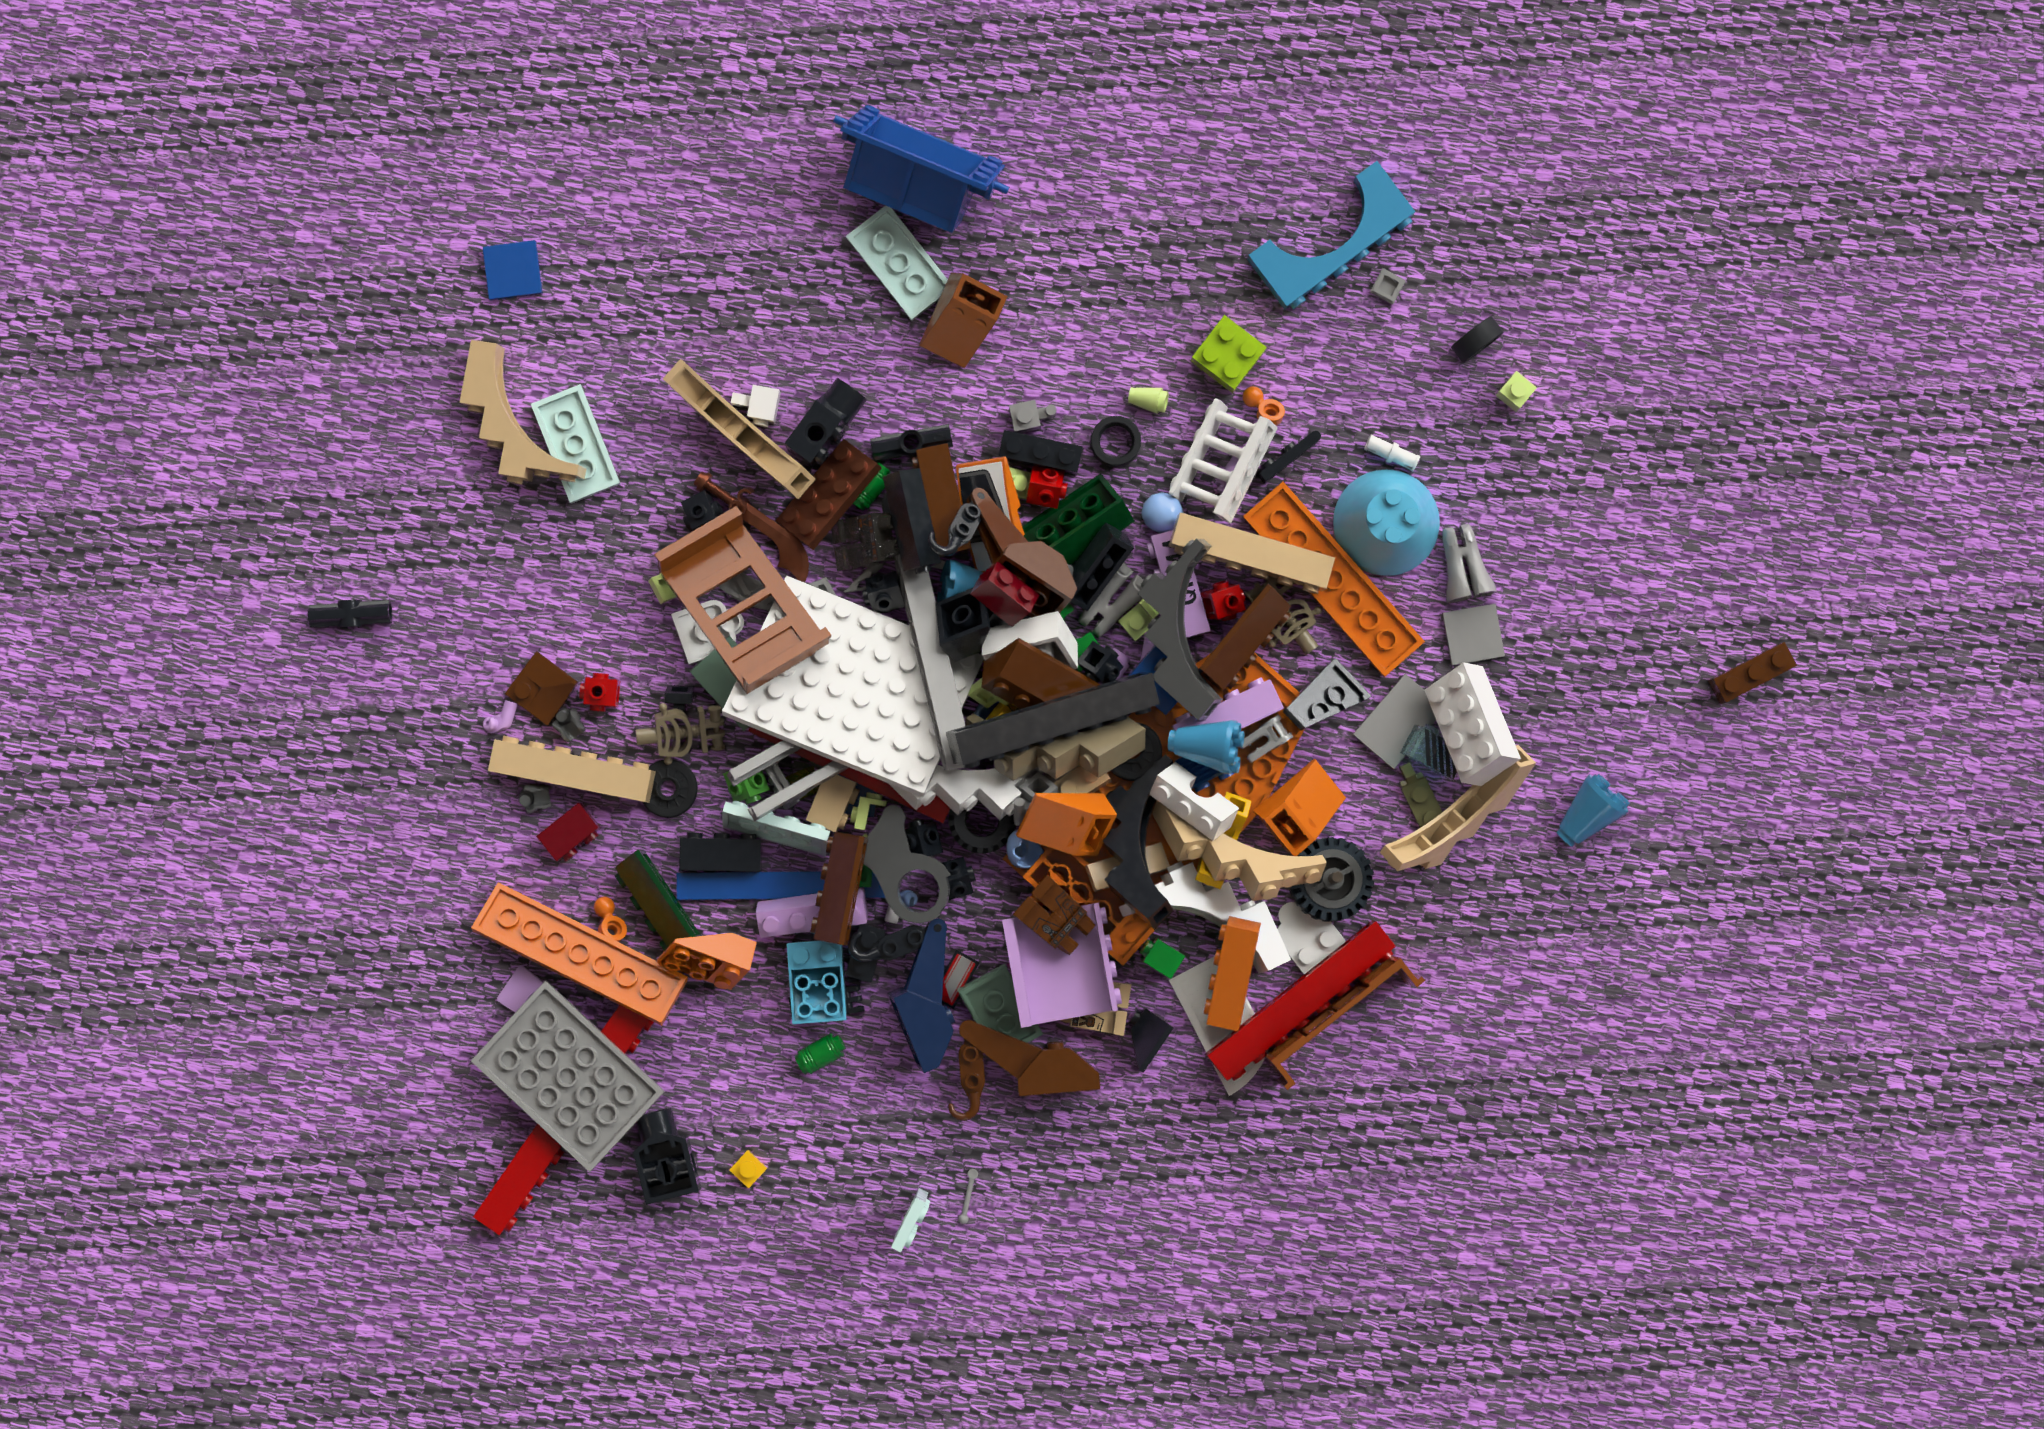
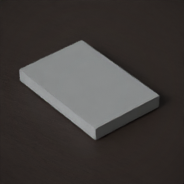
(1394, 719)

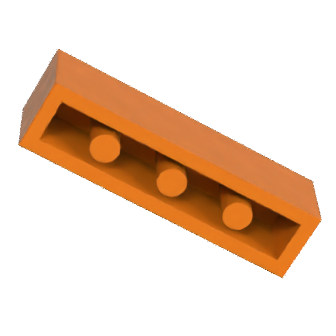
(1233, 973)

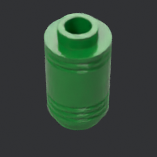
(872, 490)
(820, 1053)

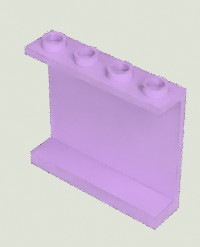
(1061, 985)

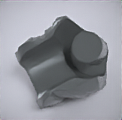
(568, 723)
(534, 797)

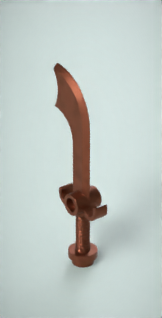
(792, 552)

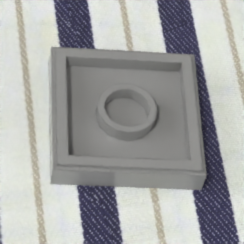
(1473, 634)

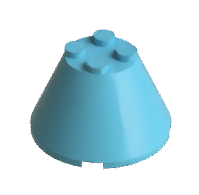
(1386, 522)

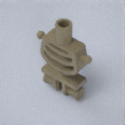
(1300, 634)
(655, 734)

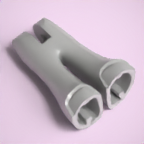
(1457, 583)
(1122, 604)

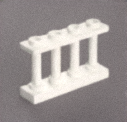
(1237, 480)

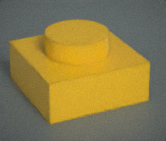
(748, 1169)

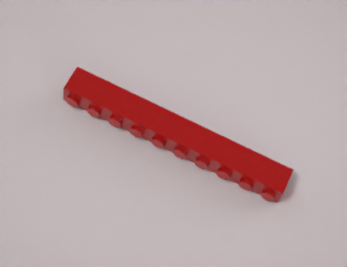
(540, 1149)

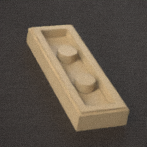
(1099, 870)

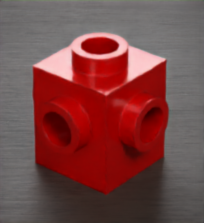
(1046, 487)
(1223, 601)
(609, 695)

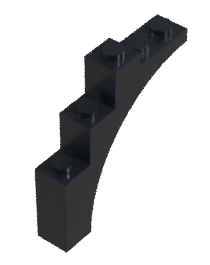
(1127, 844)

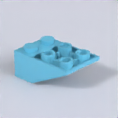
(816, 982)

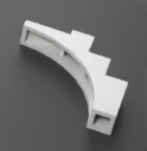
(964, 788)
(1216, 906)

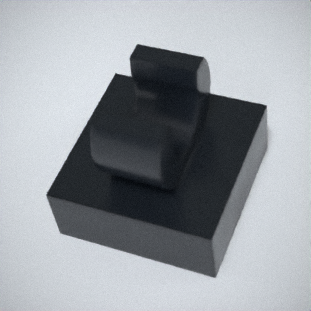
(679, 695)

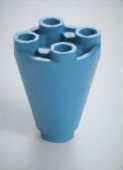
(1209, 744)
(1591, 810)

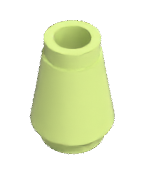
(1149, 398)

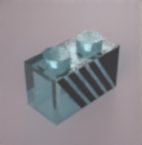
(1429, 750)

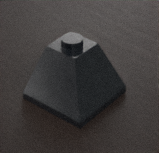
(1147, 1036)

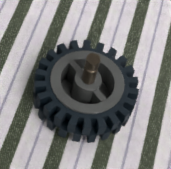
(1343, 885)

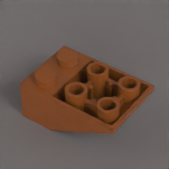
(962, 319)

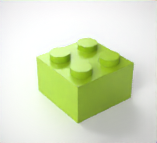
(1228, 354)

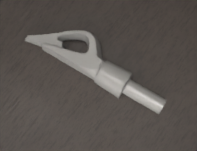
(869, 572)

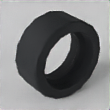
(1477, 339)
(1122, 422)

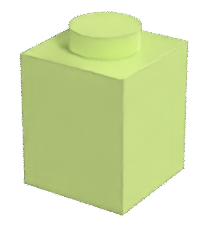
(1516, 391)

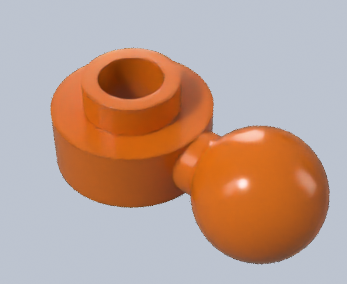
(1254, 397)
(604, 908)

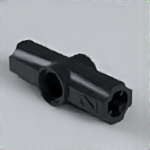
(893, 445)
(350, 614)

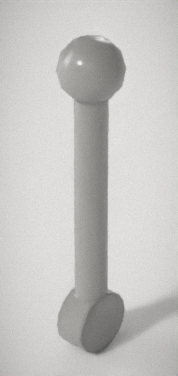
(972, 1174)

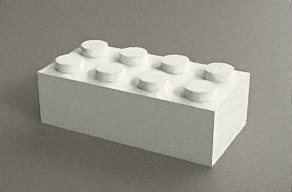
(1472, 724)

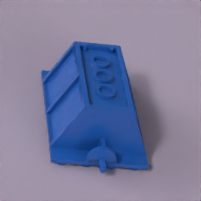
(915, 169)

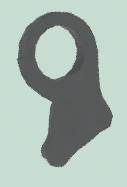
(891, 860)

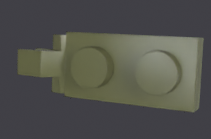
(1419, 795)

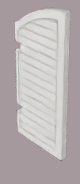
(1192, 993)

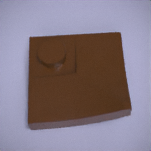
(542, 688)

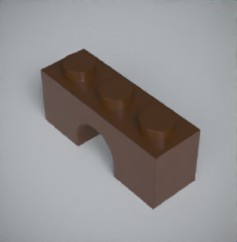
(1752, 673)

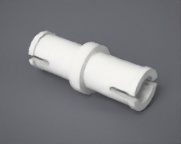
(1392, 452)

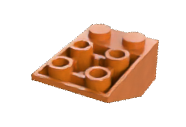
(1301, 808)
(1068, 822)
(712, 958)

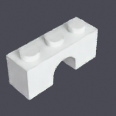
(1208, 815)

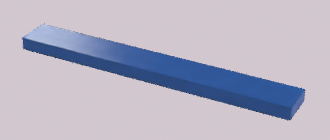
(756, 885)

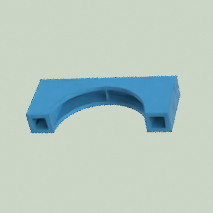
(1295, 276)

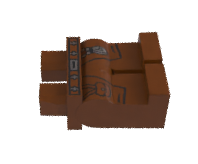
(1061, 920)

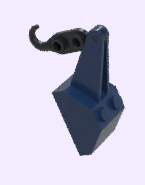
(919, 1002)

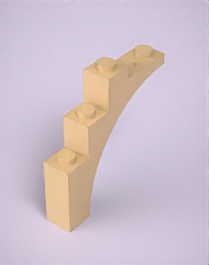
(485, 394)
(738, 429)
(1458, 822)
(1228, 859)

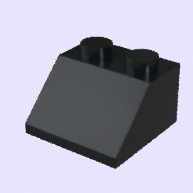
(962, 625)

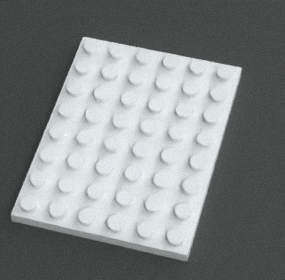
(855, 696)

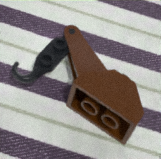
(1031, 562)

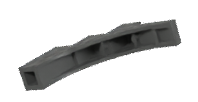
(1178, 671)

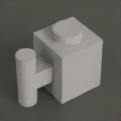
(1027, 417)
(1036, 784)

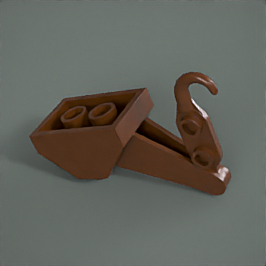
(1036, 1068)

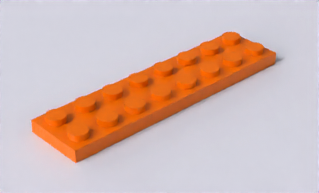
(1350, 595)
(579, 953)

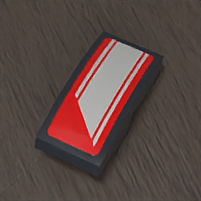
(956, 975)

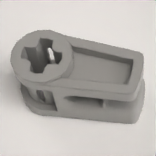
(1273, 740)

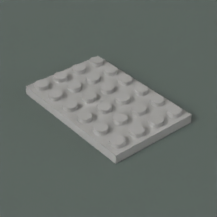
(567, 1076)

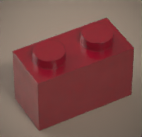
(1004, 594)
(569, 832)

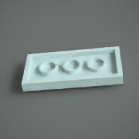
(898, 261)
(576, 439)
(776, 829)
(908, 1228)

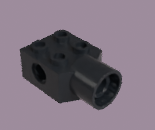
(826, 415)
(664, 1158)

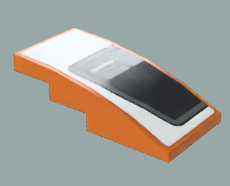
(996, 479)

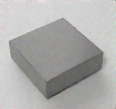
(1387, 286)

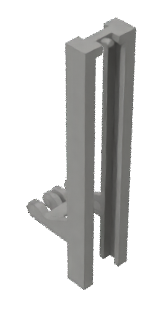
(785, 794)

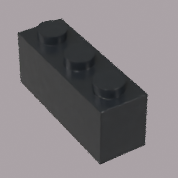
(1040, 452)
(1099, 564)
(720, 853)

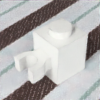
(761, 404)

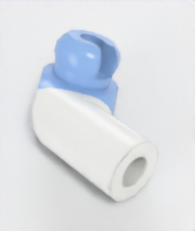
(908, 898)

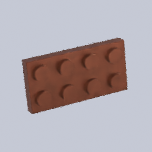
(830, 495)

